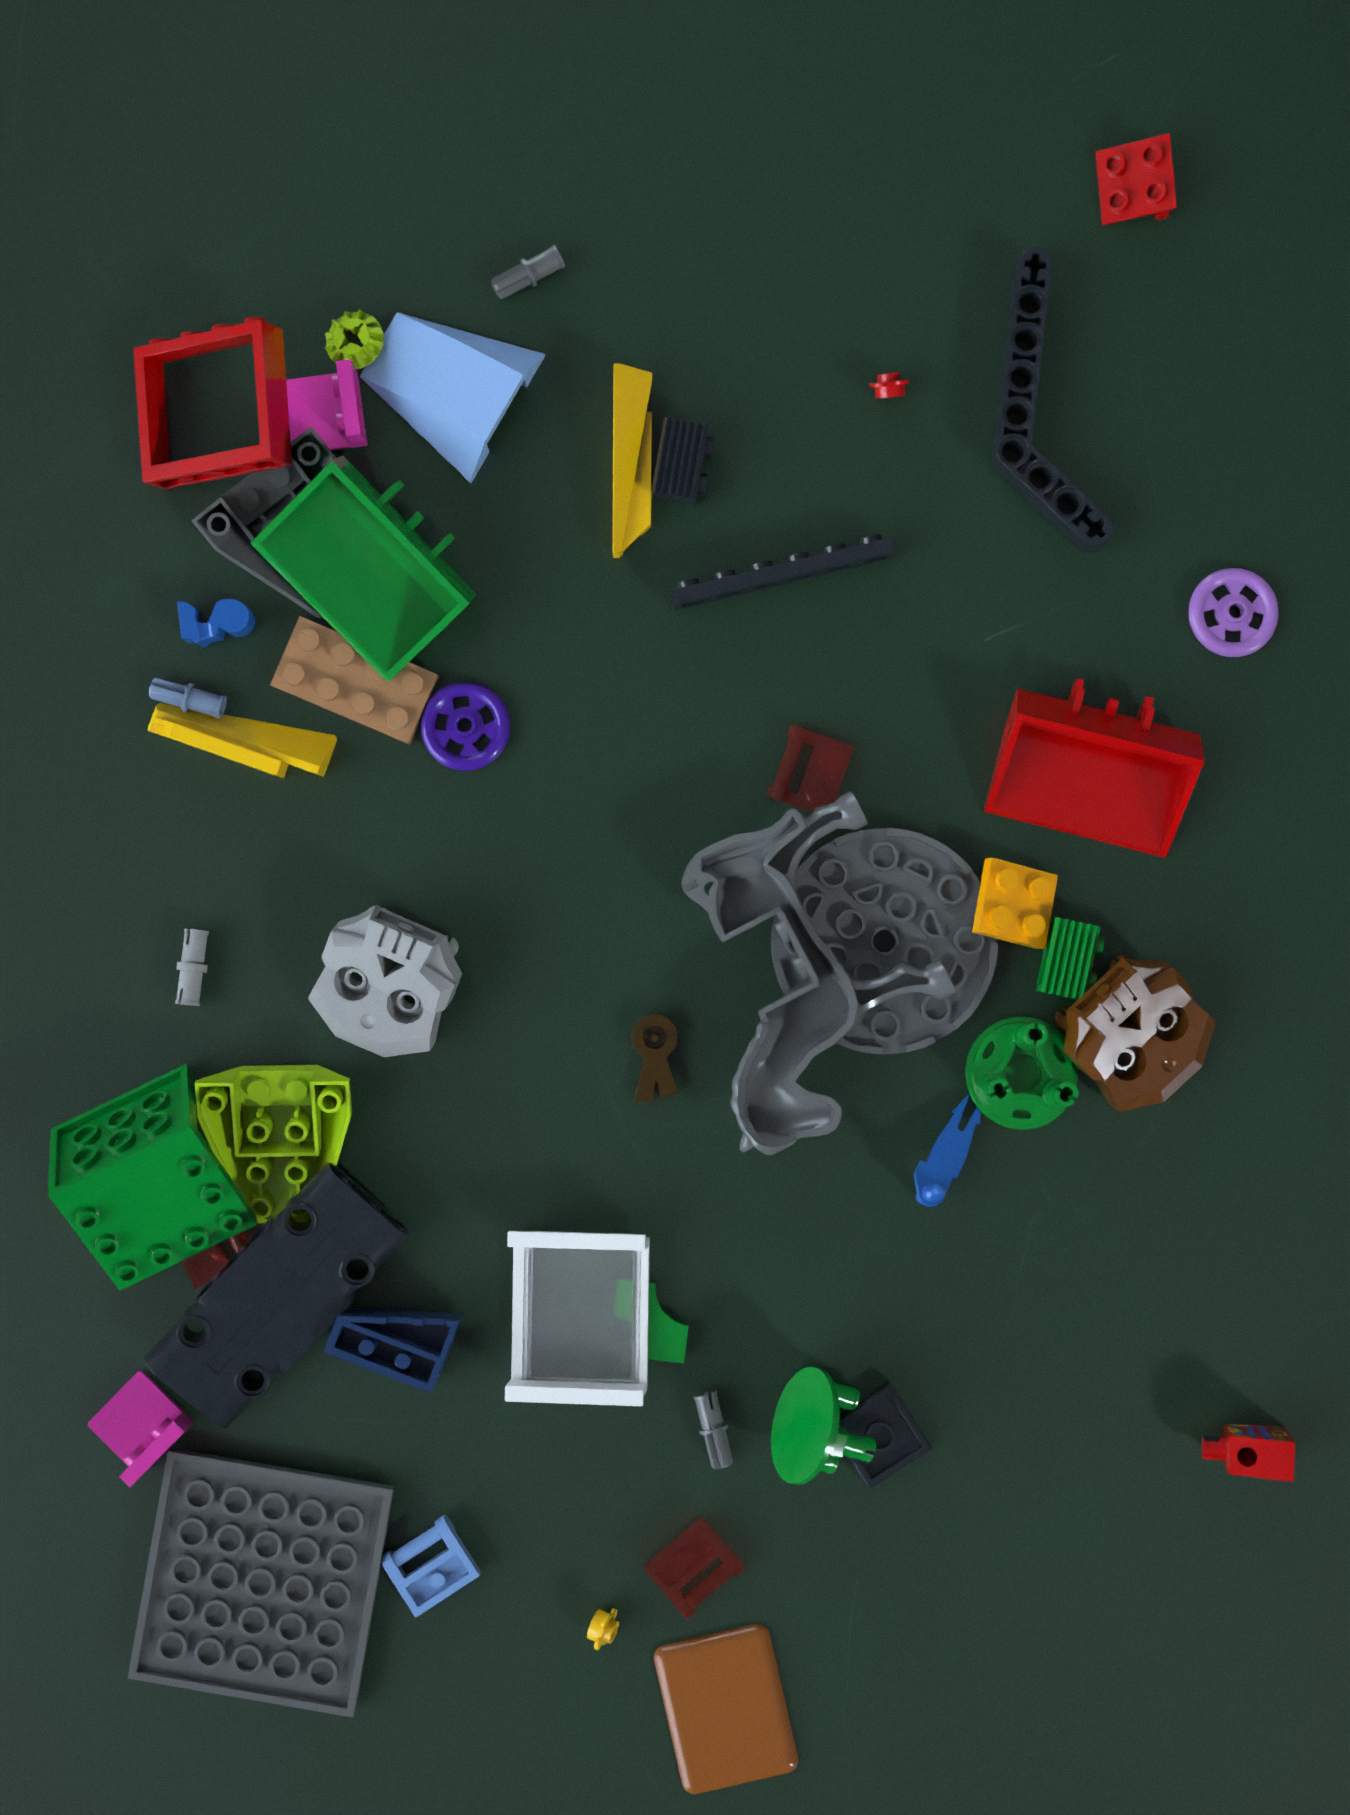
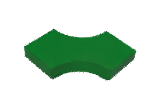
(665, 1334)

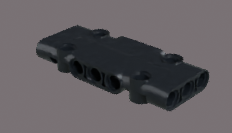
(276, 1296)

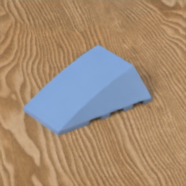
(449, 385)

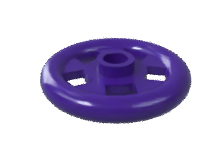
(496, 730)

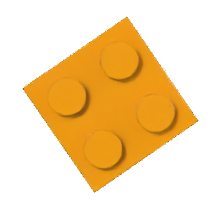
(1015, 903)

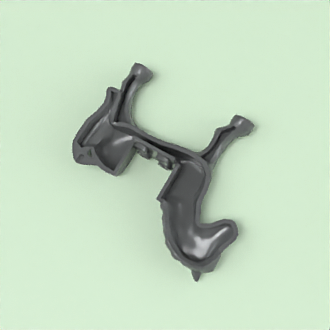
(752, 883)

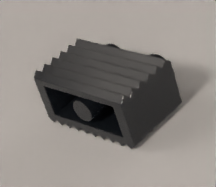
(680, 461)

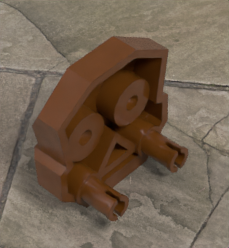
(1124, 1016)

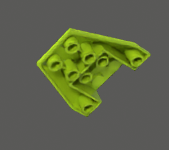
(274, 1128)

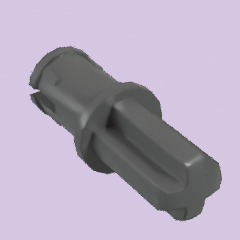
(527, 272)
(713, 1429)

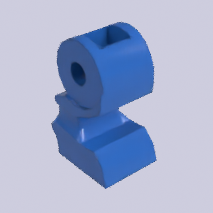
(227, 616)

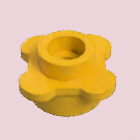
(603, 1628)

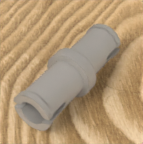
(192, 967)

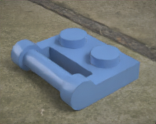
(437, 1576)

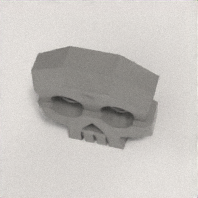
(375, 1009)

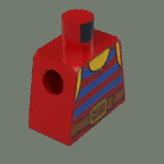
(1268, 1456)

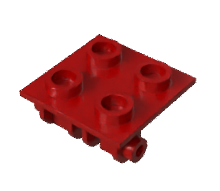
(1136, 180)

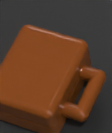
(725, 1708)

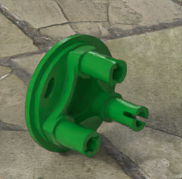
(1021, 1073)
(808, 1430)

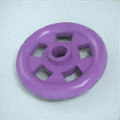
(1250, 638)

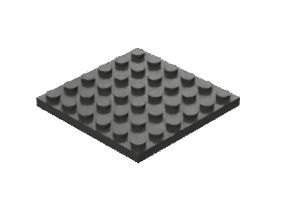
(261, 1582)

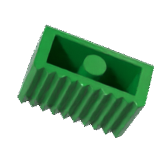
(1069, 958)

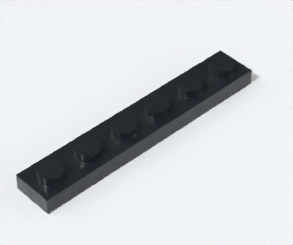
(797, 568)

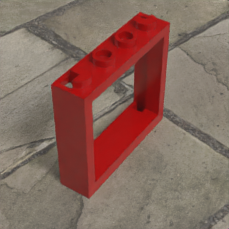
(272, 405)

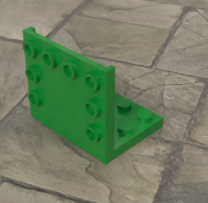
(144, 1181)

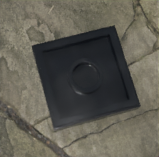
(894, 1430)

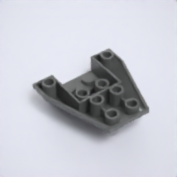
(254, 502)

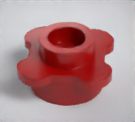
(889, 385)

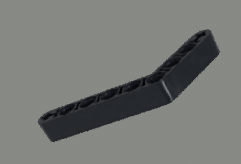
(1024, 402)

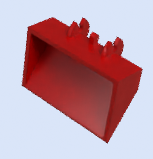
(1094, 771)

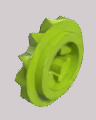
(370, 336)

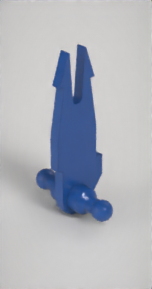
(945, 1158)

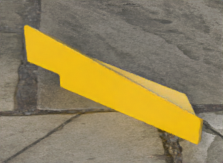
(631, 456)
(246, 741)

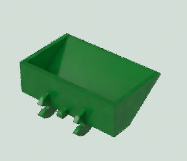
(364, 567)

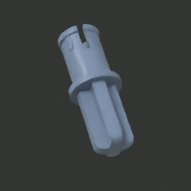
(187, 697)

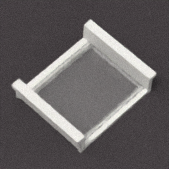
(579, 1318)

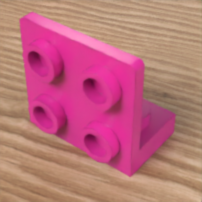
(330, 406)
(140, 1425)

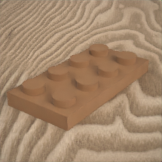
(336, 677)

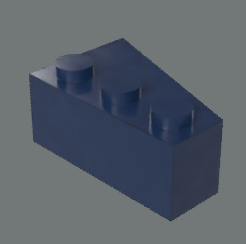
(396, 1342)

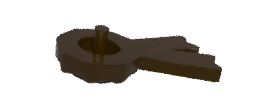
(654, 1040)

